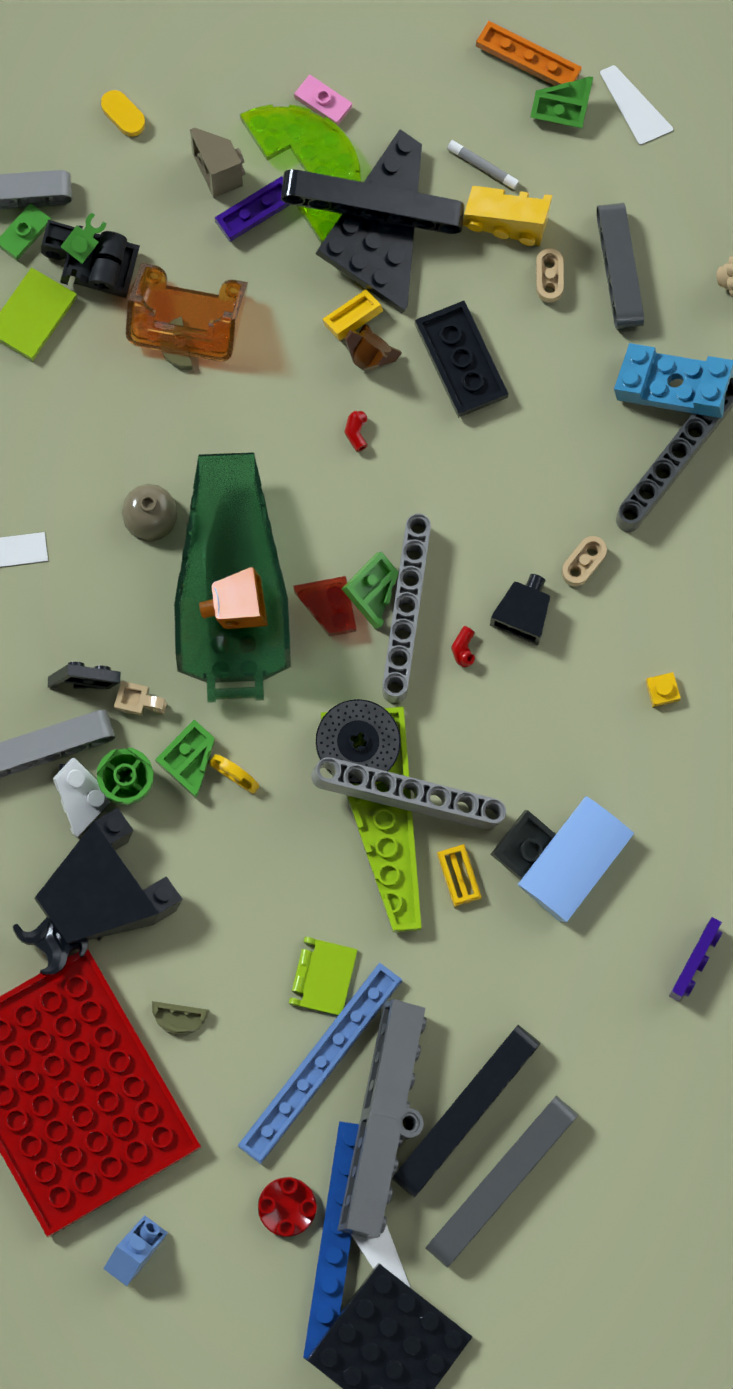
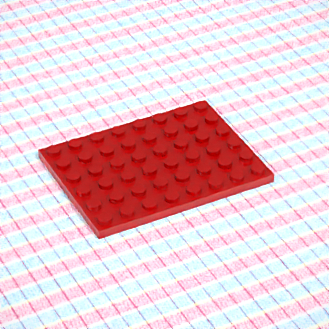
(80, 1097)

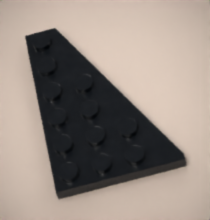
(373, 250)

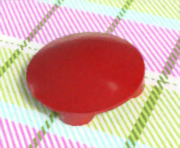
(287, 1207)

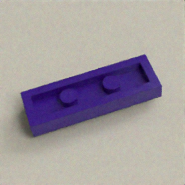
(252, 210)
(697, 960)

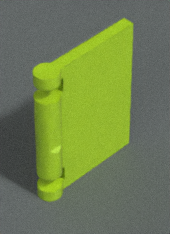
(323, 976)

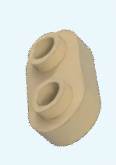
(549, 277)
(583, 562)

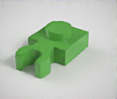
(81, 241)

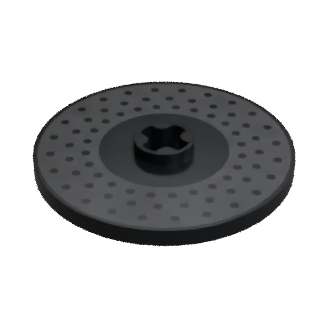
(360, 718)

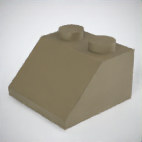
(217, 161)

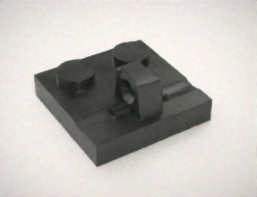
(523, 844)

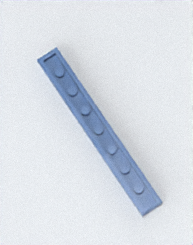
(319, 1063)

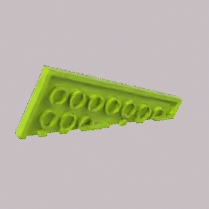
(390, 843)

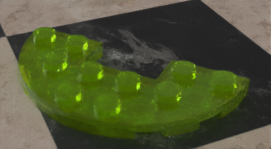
(315, 143)

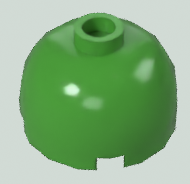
(125, 776)

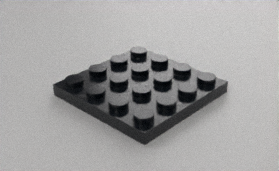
(388, 1339)

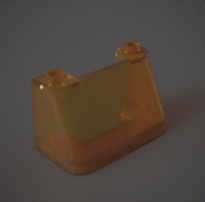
(207, 318)

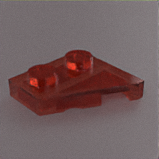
(328, 605)

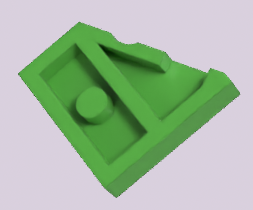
(563, 103)
(372, 588)
(188, 757)

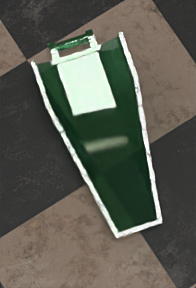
(224, 536)

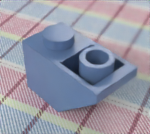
(135, 1250)

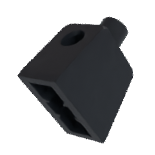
(523, 610)

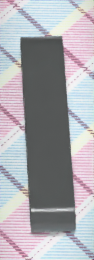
(620, 265)

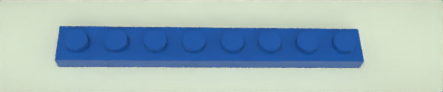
(334, 1244)

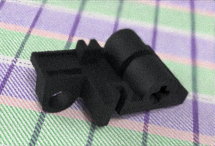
(105, 269)

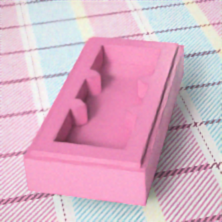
(323, 100)

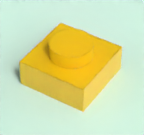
(662, 689)

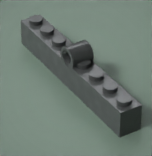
(381, 1120)

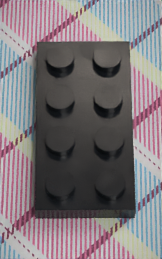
(461, 358)

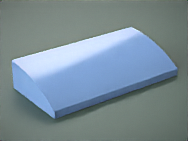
(575, 859)

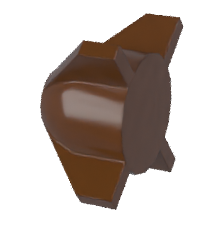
(369, 349)

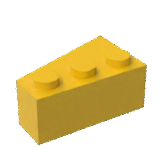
(507, 215)

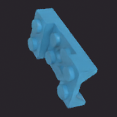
(647, 377)

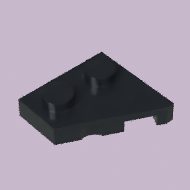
(85, 677)

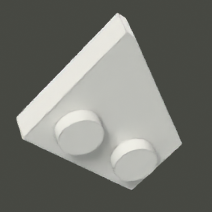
(79, 795)

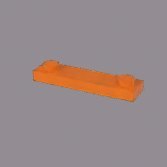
(527, 55)

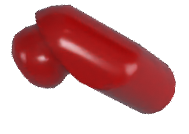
(352, 430)
(461, 649)

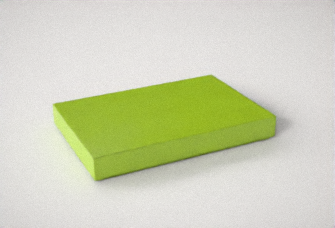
(33, 313)

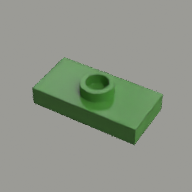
(23, 231)

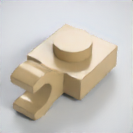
(134, 698)

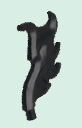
(51, 944)

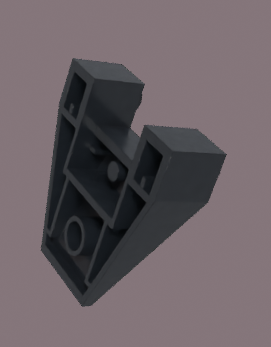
(95, 891)

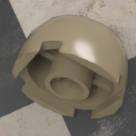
(149, 512)

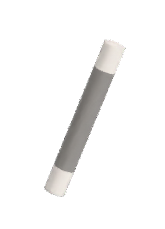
(483, 165)

